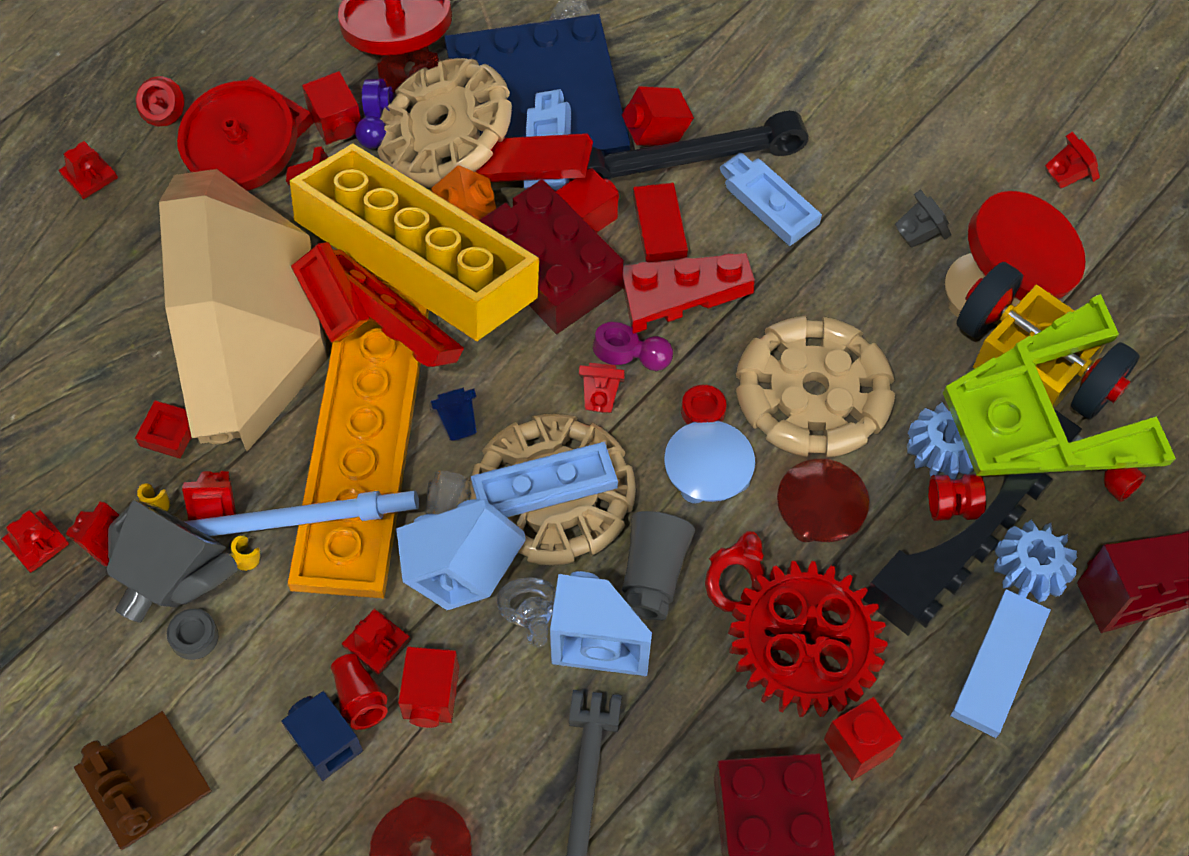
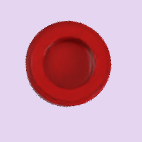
(703, 404)

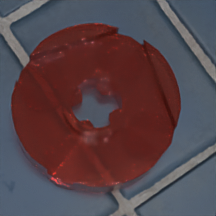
(421, 820)

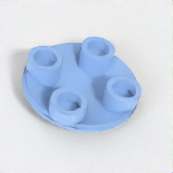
(709, 461)

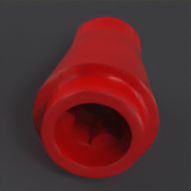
(359, 696)

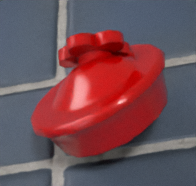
(160, 101)

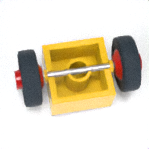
(992, 299)

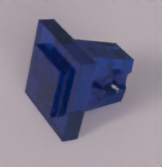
(456, 413)

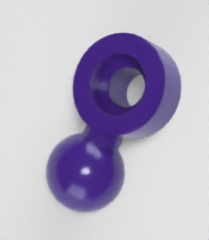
(374, 99)

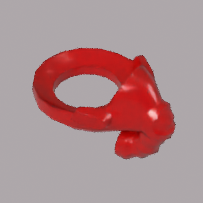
(746, 553)

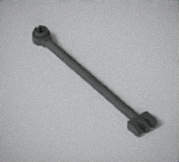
(593, 724)

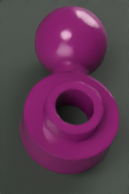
(618, 345)

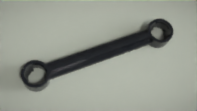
(781, 134)

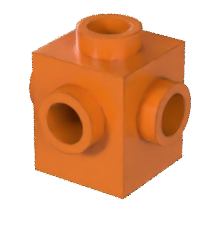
(467, 191)

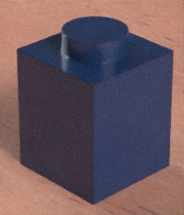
(321, 734)

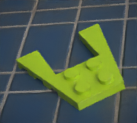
(1012, 423)

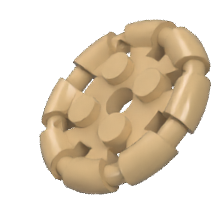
(441, 93)
(825, 364)
(597, 526)

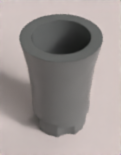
(655, 562)

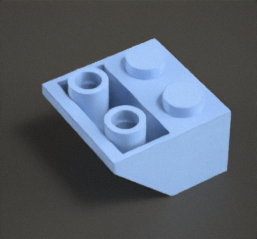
(458, 552)

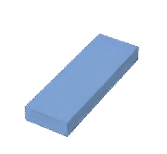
(547, 480)
(1000, 663)

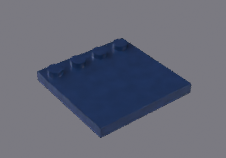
(549, 57)

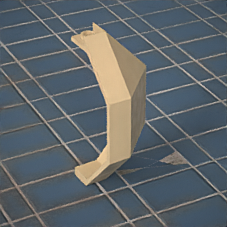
(235, 307)

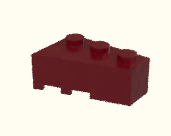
(1137, 580)

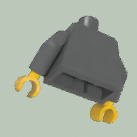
(165, 557)

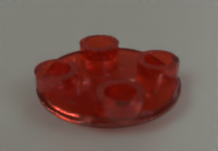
(822, 501)

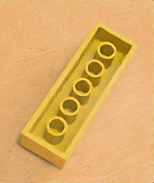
(415, 241)

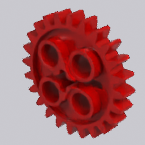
(807, 680)

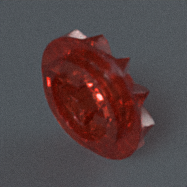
(392, 66)

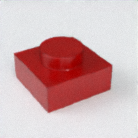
(165, 430)

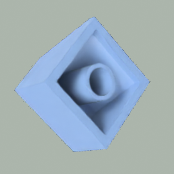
(597, 627)

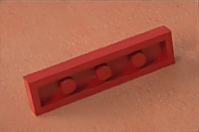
(399, 318)

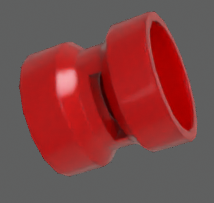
(956, 497)

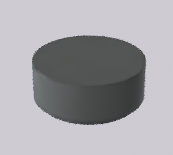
(192, 634)

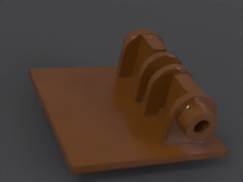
(141, 779)

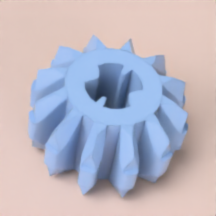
(938, 443)
(1035, 561)

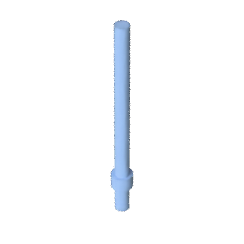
(366, 506)

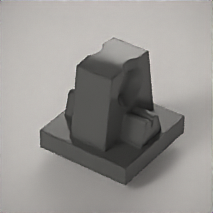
(923, 221)

